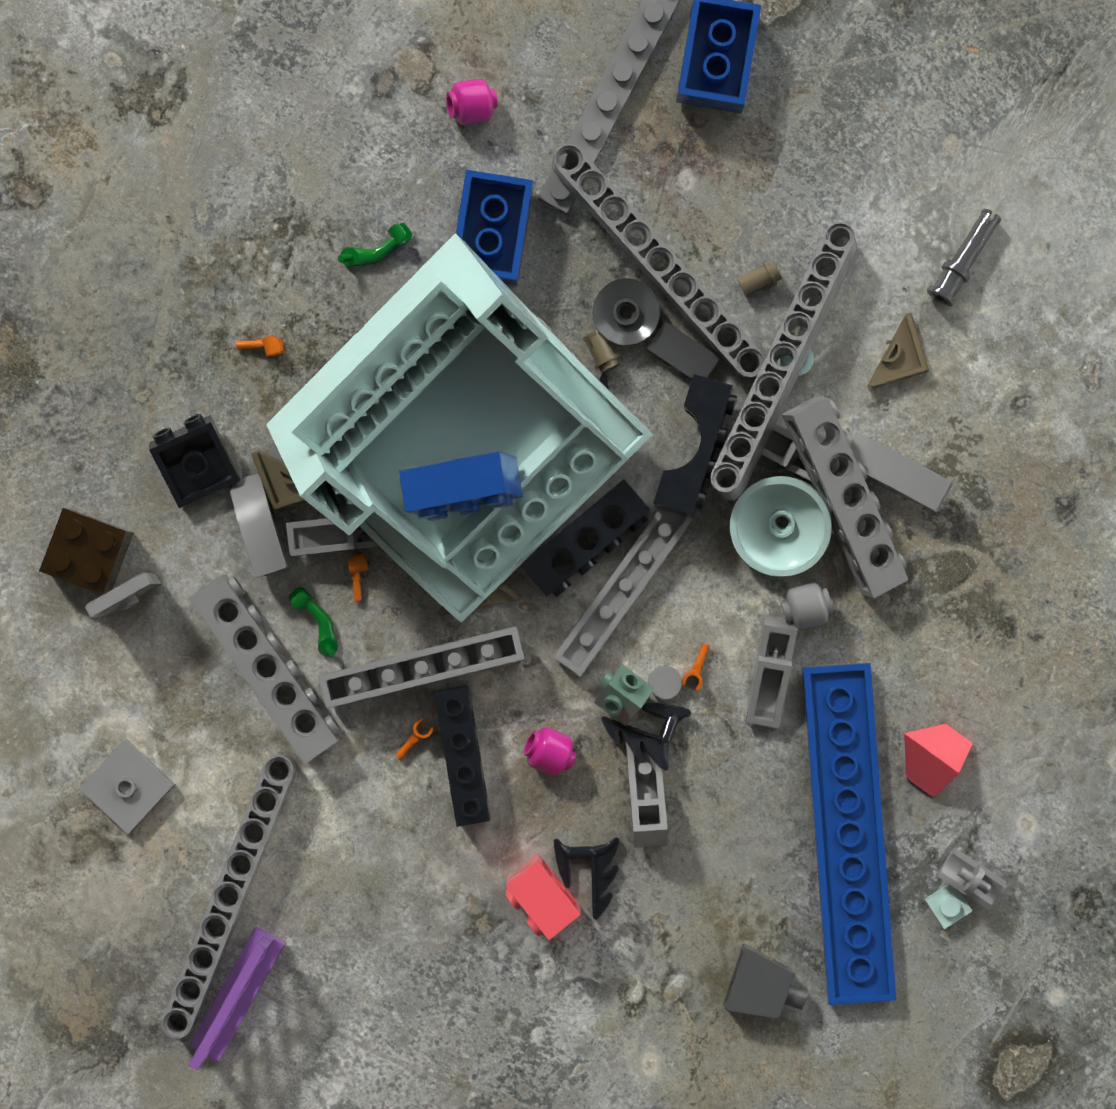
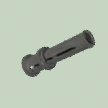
(957, 270)

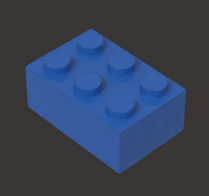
(718, 54)
(496, 220)
(461, 485)

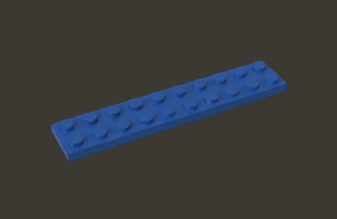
(849, 834)

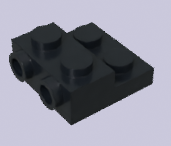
(193, 460)

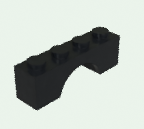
(682, 488)

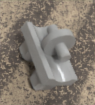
(971, 878)

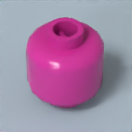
(471, 101)
(549, 751)

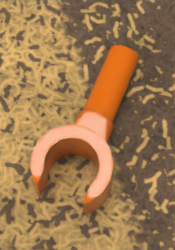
(272, 345)
(357, 564)
(697, 667)
(412, 740)

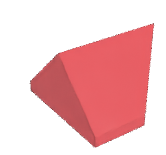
(934, 757)

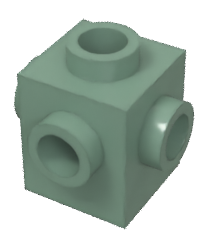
(622, 694)

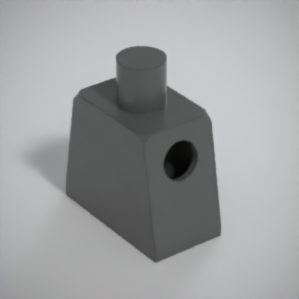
(762, 986)

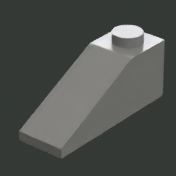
(646, 800)

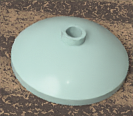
(778, 548)

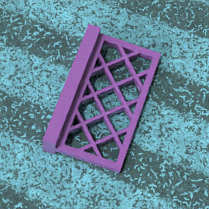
(235, 997)

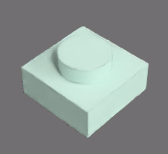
(948, 905)

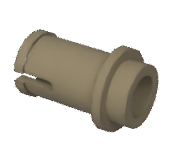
(759, 278)
(601, 352)

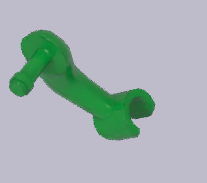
(353, 256)
(326, 640)

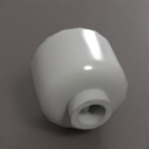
(807, 606)

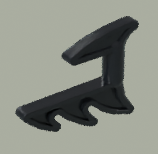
(655, 745)
(600, 858)

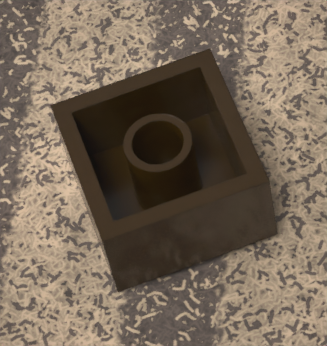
(86, 551)

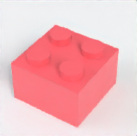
(542, 897)

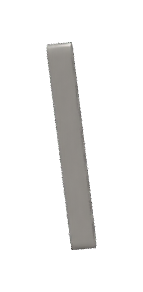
(654, 245)
(784, 344)
(228, 912)

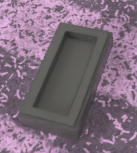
(682, 352)

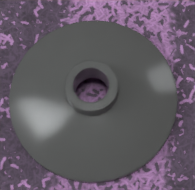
(626, 294)

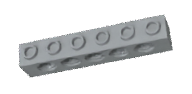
(803, 425)
(209, 604)
(421, 667)

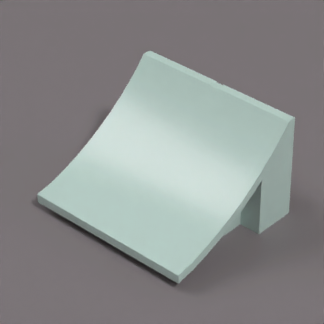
(445, 378)

